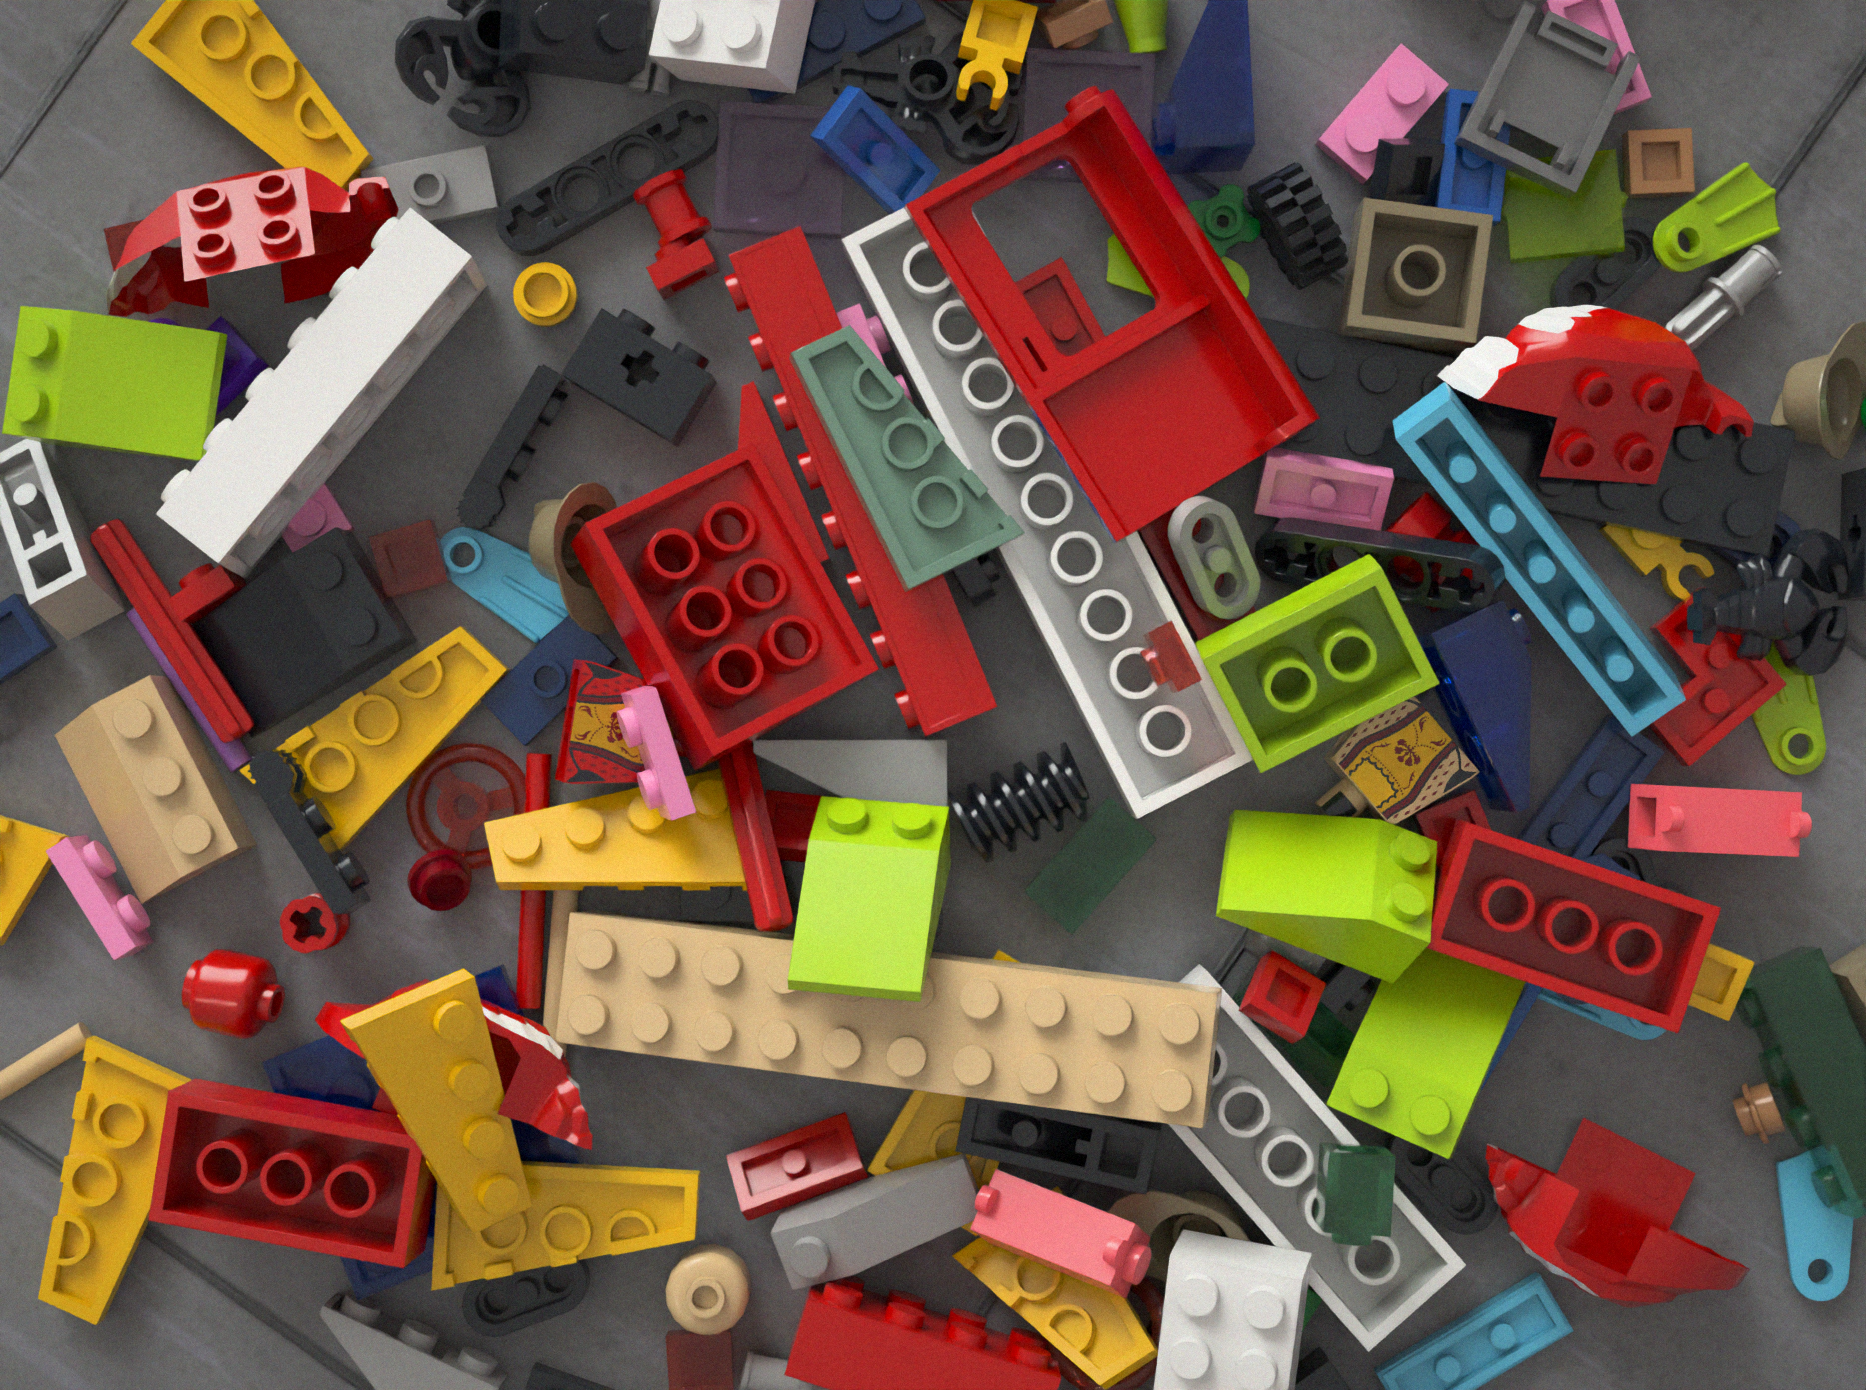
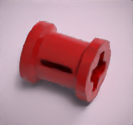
(671, 208)
(296, 926)

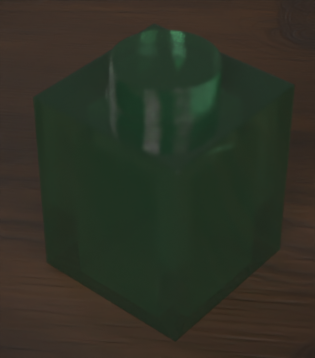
(1354, 1192)

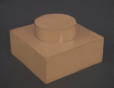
(1072, 22)
(1658, 163)

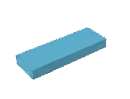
(1480, 1342)

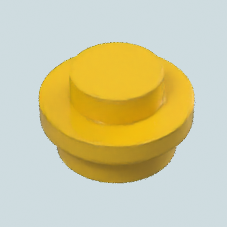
(545, 294)

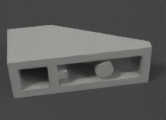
(52, 543)
(867, 768)
(873, 1220)

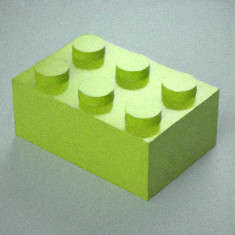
(1316, 662)

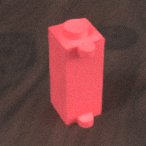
(1716, 820)
(1062, 1233)

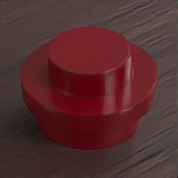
(440, 879)

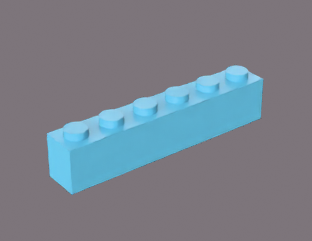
(1538, 559)

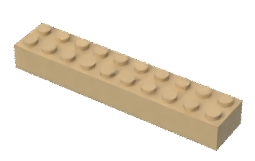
(977, 1033)

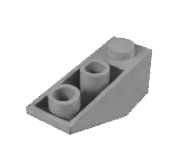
(406, 1353)

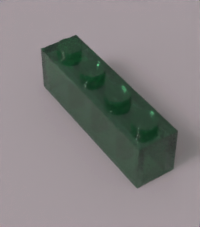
(1818, 1065)

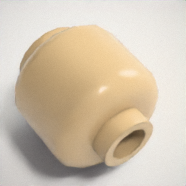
(708, 1289)

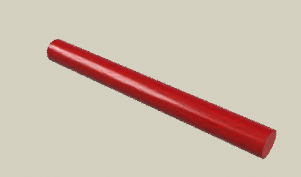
(533, 901)

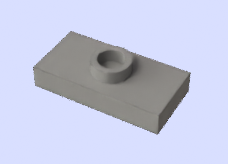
(443, 185)

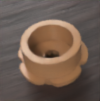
(1758, 1112)

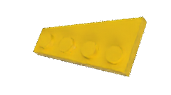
(255, 82)
(389, 730)
(444, 1081)

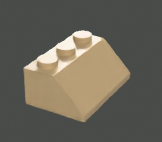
(154, 786)

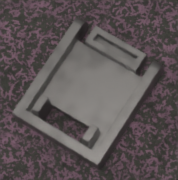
(1550, 92)

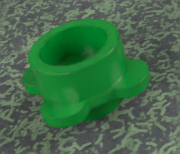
(1228, 204)

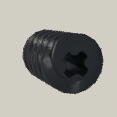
(1022, 803)

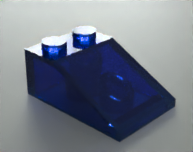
(1210, 102)
(1487, 696)

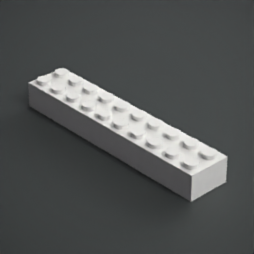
(1076, 584)

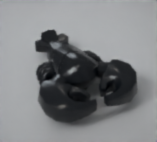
(474, 56)
(925, 88)
(1779, 607)

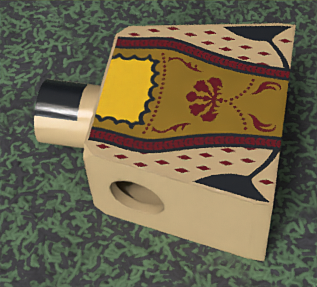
(1394, 765)

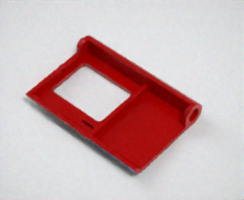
(1167, 395)

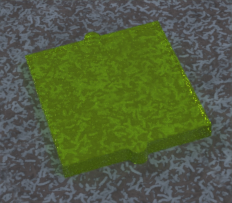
(1555, 227)

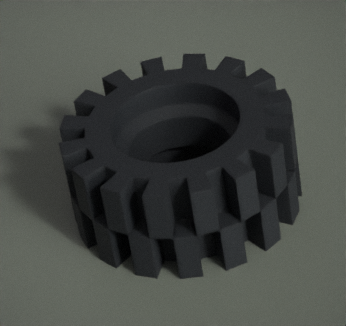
(1297, 225)

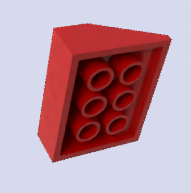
(722, 604)

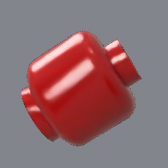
(232, 993)

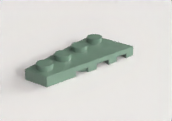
(908, 480)

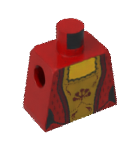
(591, 736)

